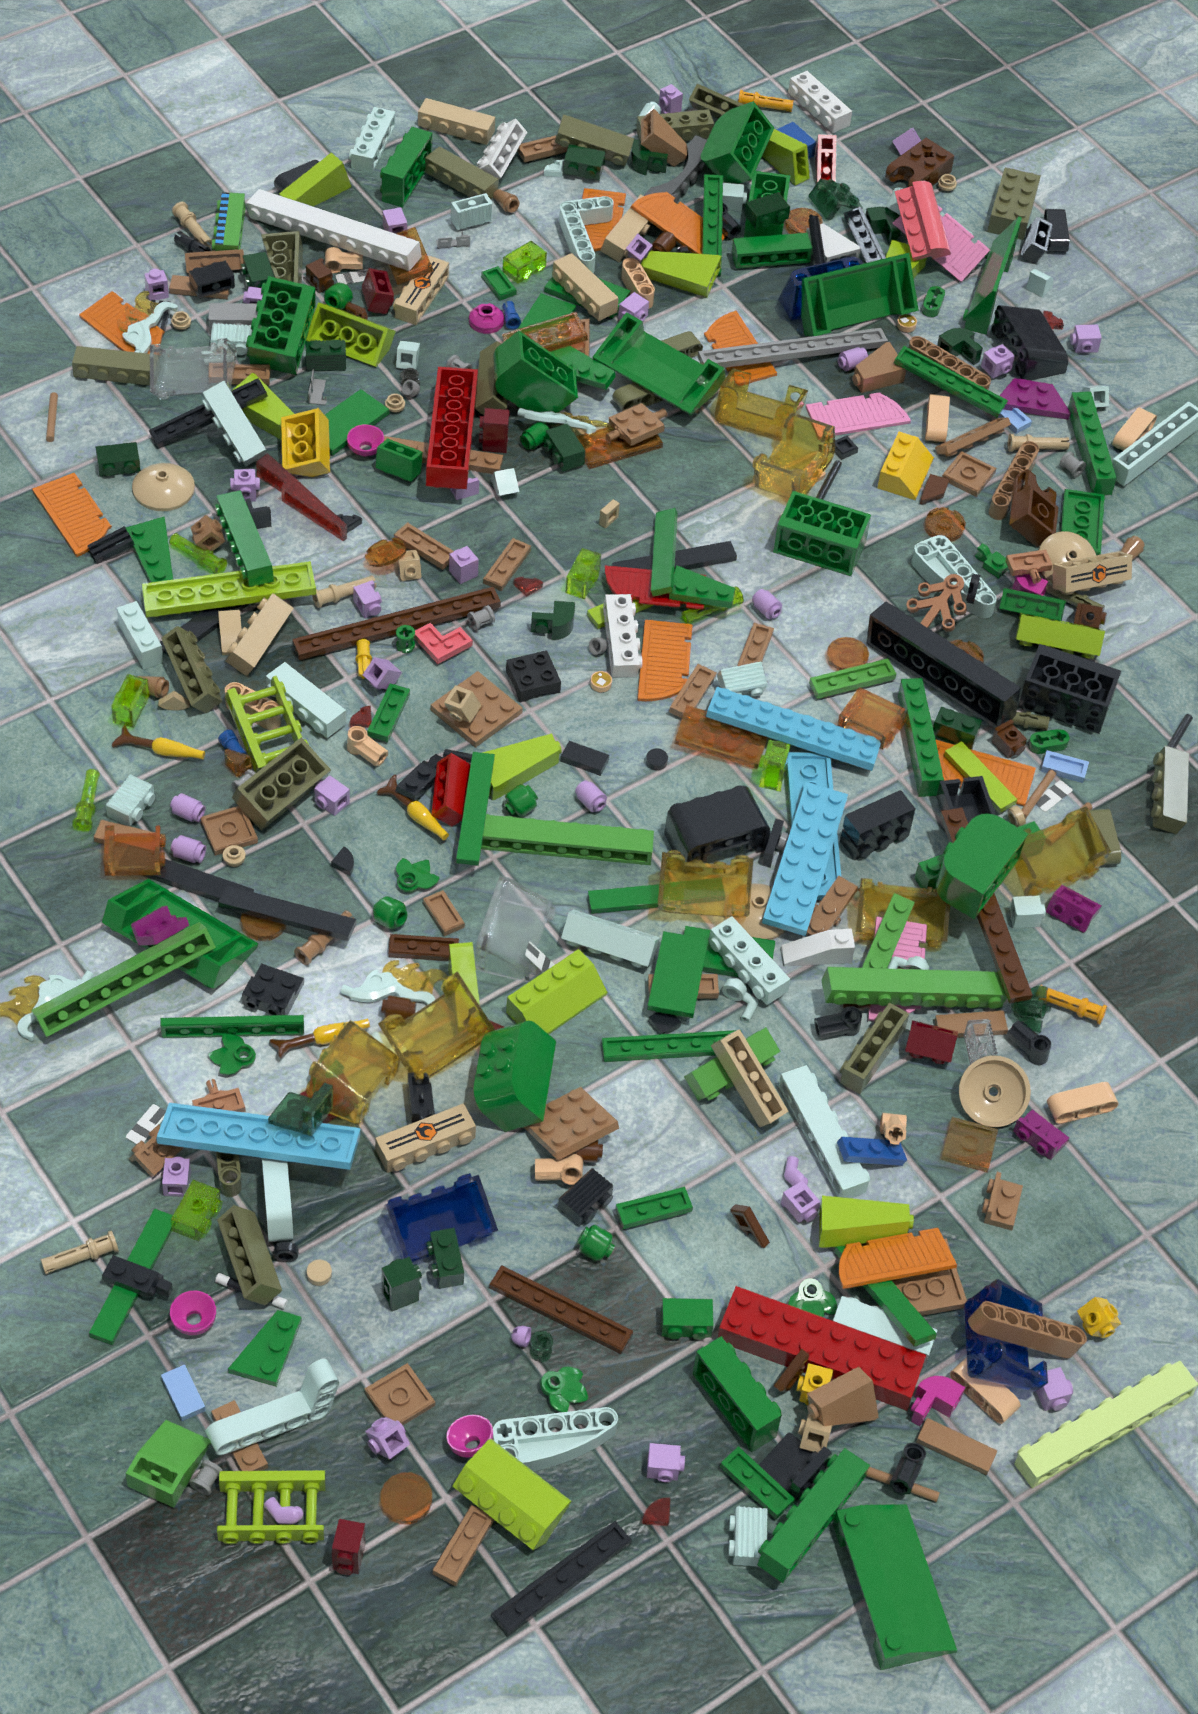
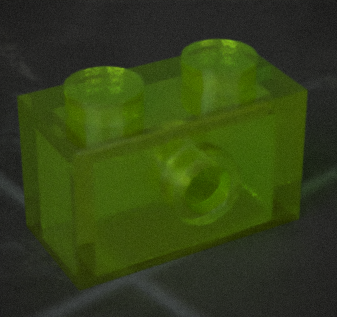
(524, 262)
(583, 573)
(130, 700)
(774, 765)
(196, 1210)

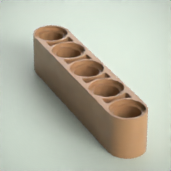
(949, 361)
(1002, 498)
(1027, 1329)

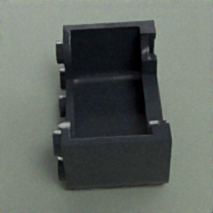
(716, 824)

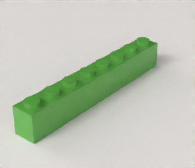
(568, 839)
(123, 979)
(913, 987)

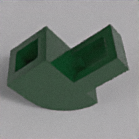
(646, 160)
(882, 220)
(962, 342)
(558, 623)

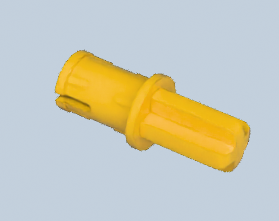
(363, 656)

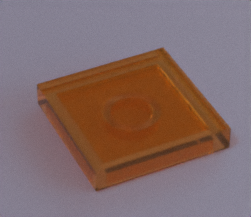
(969, 1144)

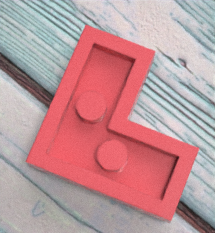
(442, 647)

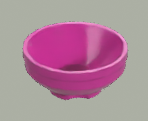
(486, 323)
(365, 435)
(193, 1303)
(466, 1430)

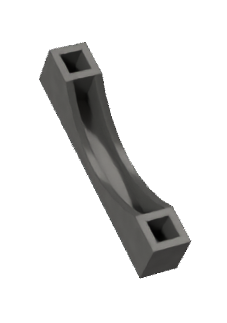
(689, 175)

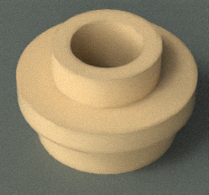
(947, 182)
(181, 320)
(395, 403)
(234, 860)

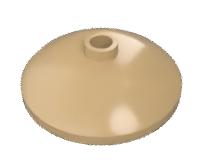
(163, 487)
(1061, 545)
(753, 923)
(1010, 1083)

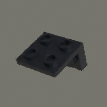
(793, 1466)

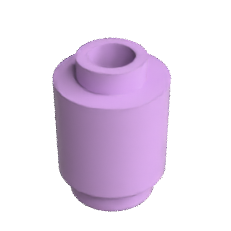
(849, 359)
(767, 604)
(591, 796)
(187, 807)
(188, 849)

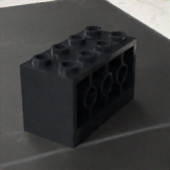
(1069, 688)

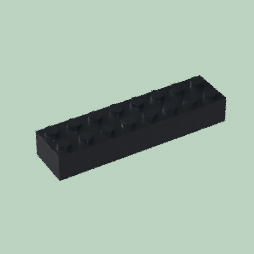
(942, 665)

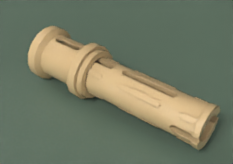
(188, 220)
(1049, 443)
(334, 593)
(91, 1249)

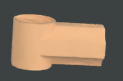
(338, 260)
(360, 744)
(893, 1127)
(560, 1169)

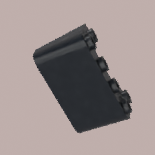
(1034, 340)

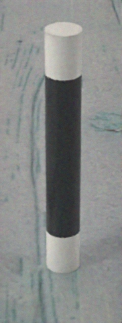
(234, 1284)

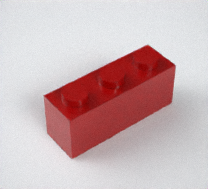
(450, 789)

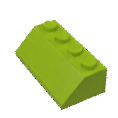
(362, 337)
(1060, 634)
(557, 993)
(512, 1494)

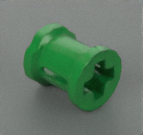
(409, 636)

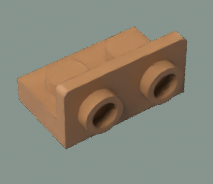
(152, 1155)
(1003, 1202)

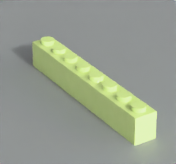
(1105, 1424)

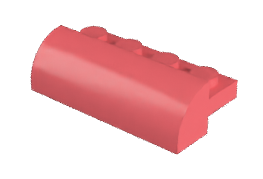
(922, 221)

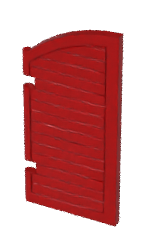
(638, 584)

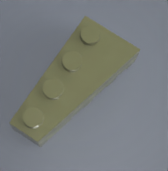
(284, 255)

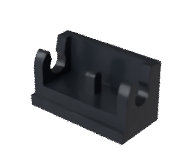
(420, 1097)

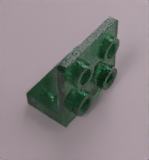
(830, 196)
(302, 1112)

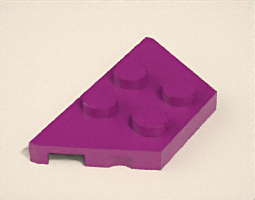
(1035, 398)

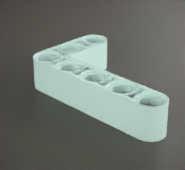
(582, 212)
(278, 1415)

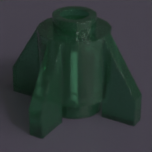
(1033, 1009)

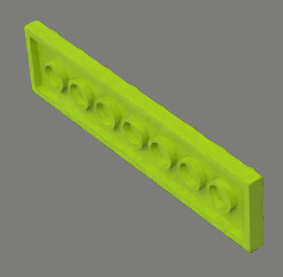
(225, 590)

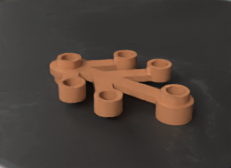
(940, 602)

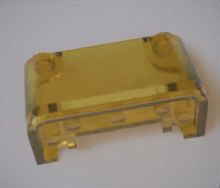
(927, 909)
(438, 1031)

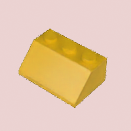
(306, 443)
(905, 466)

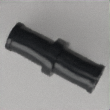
(190, 243)

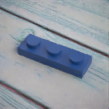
(871, 1151)

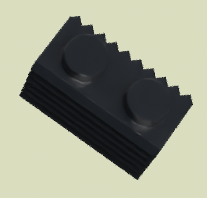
(1036, 240)
(211, 279)
(586, 1197)

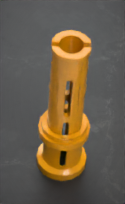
(765, 101)
(1082, 1007)

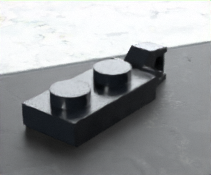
(419, 779)
(136, 1278)

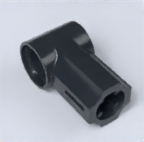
(729, 225)
(838, 1024)
(1034, 1045)
(908, 1468)

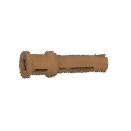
(314, 945)

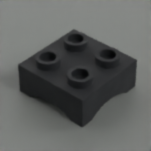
(533, 675)

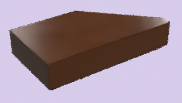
(934, 488)
(749, 1224)
(793, 1372)

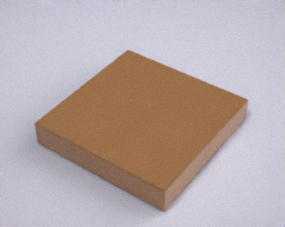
(969, 473)
(228, 829)
(400, 1395)

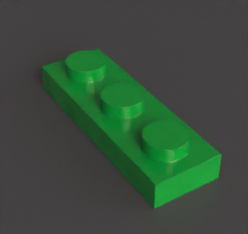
(1032, 604)
(388, 712)
(654, 1208)
(757, 1482)

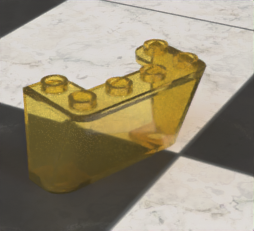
(752, 411)
(1061, 853)
(705, 887)
(355, 1068)

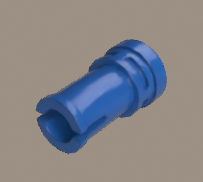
(512, 318)
(230, 741)

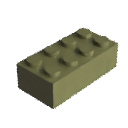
(1014, 199)
(281, 784)

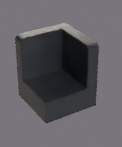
(261, 515)

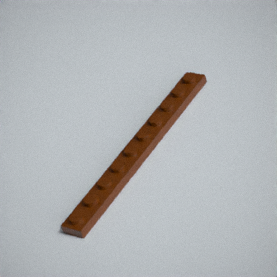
(387, 624)
(994, 928)

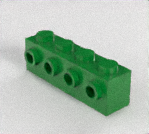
(771, 250)

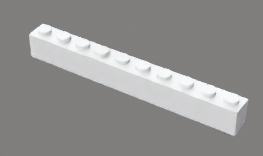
(334, 229)

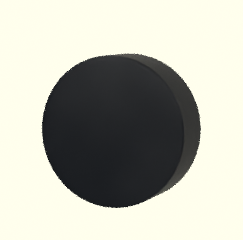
(656, 759)
(286, 1251)

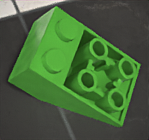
(167, 1463)

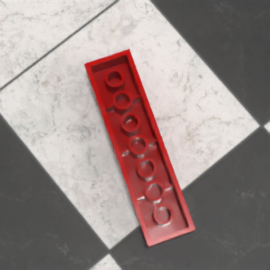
(452, 428)
(781, 1331)

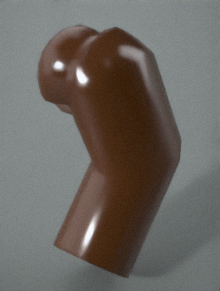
(356, 310)

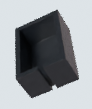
(972, 796)
(877, 825)

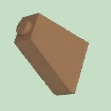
(661, 138)
(878, 370)
(844, 1400)

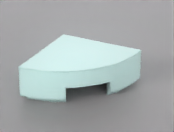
(554, 169)

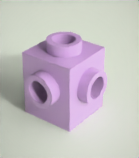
(997, 361)
(246, 482)
(387, 1437)

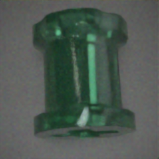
(541, 1346)

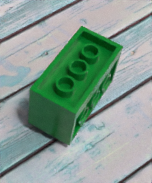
(281, 325)
(821, 533)

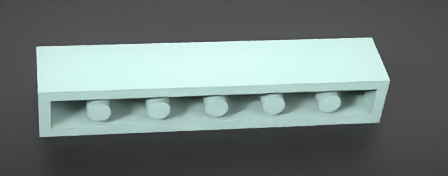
(1156, 443)
(822, 1131)

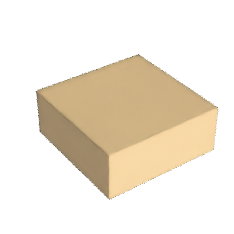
(609, 513)

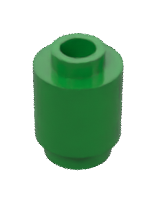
(534, 435)

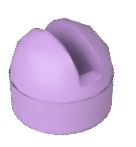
(521, 1336)

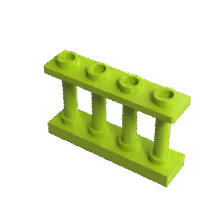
(245, 721)
(270, 1481)

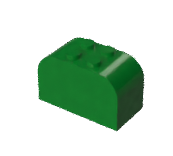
(737, 143)
(533, 375)
(979, 862)
(514, 1075)

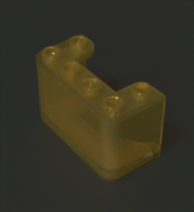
(798, 459)

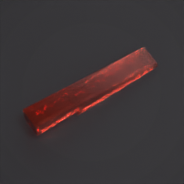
(299, 496)

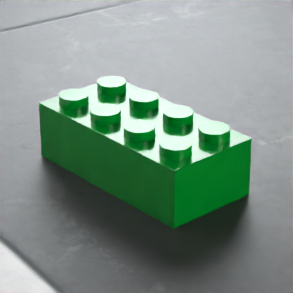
(405, 167)
(762, 185)
(737, 1393)

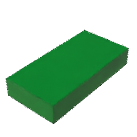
(498, 283)

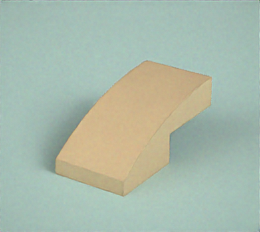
(229, 628)

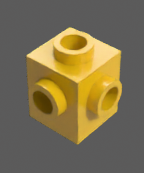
(1099, 1317)
(814, 1378)

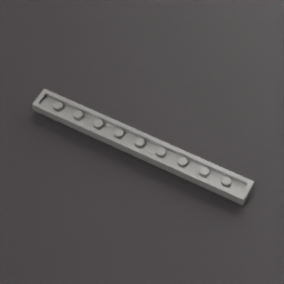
(794, 348)

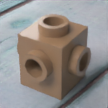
(207, 533)

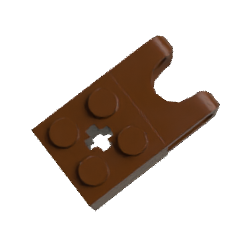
(921, 163)
(1033, 510)

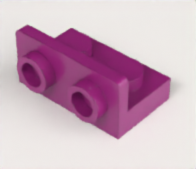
(1072, 908)
(157, 926)
(1040, 1134)

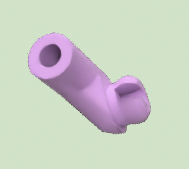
(791, 1173)
(283, 1515)

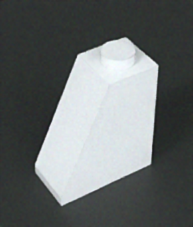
(836, 245)

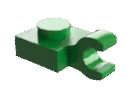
(993, 563)

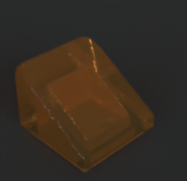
(237, 762)

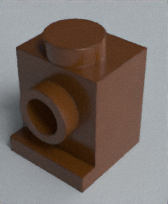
(319, 275)
(1081, 615)
(1009, 739)

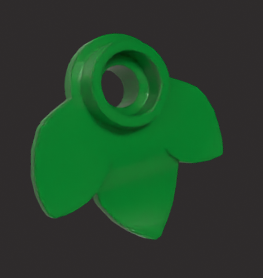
(417, 874)
(229, 1056)
(816, 1303)
(567, 1389)

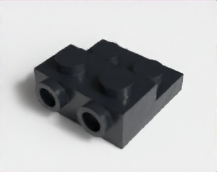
(272, 990)

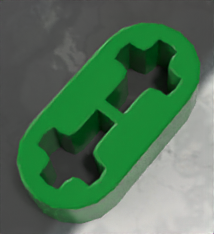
(931, 301)
(1048, 741)

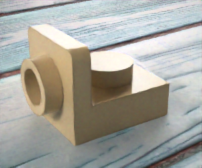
(410, 566)

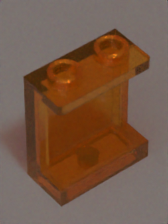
(873, 716)
(133, 852)

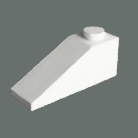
(821, 948)

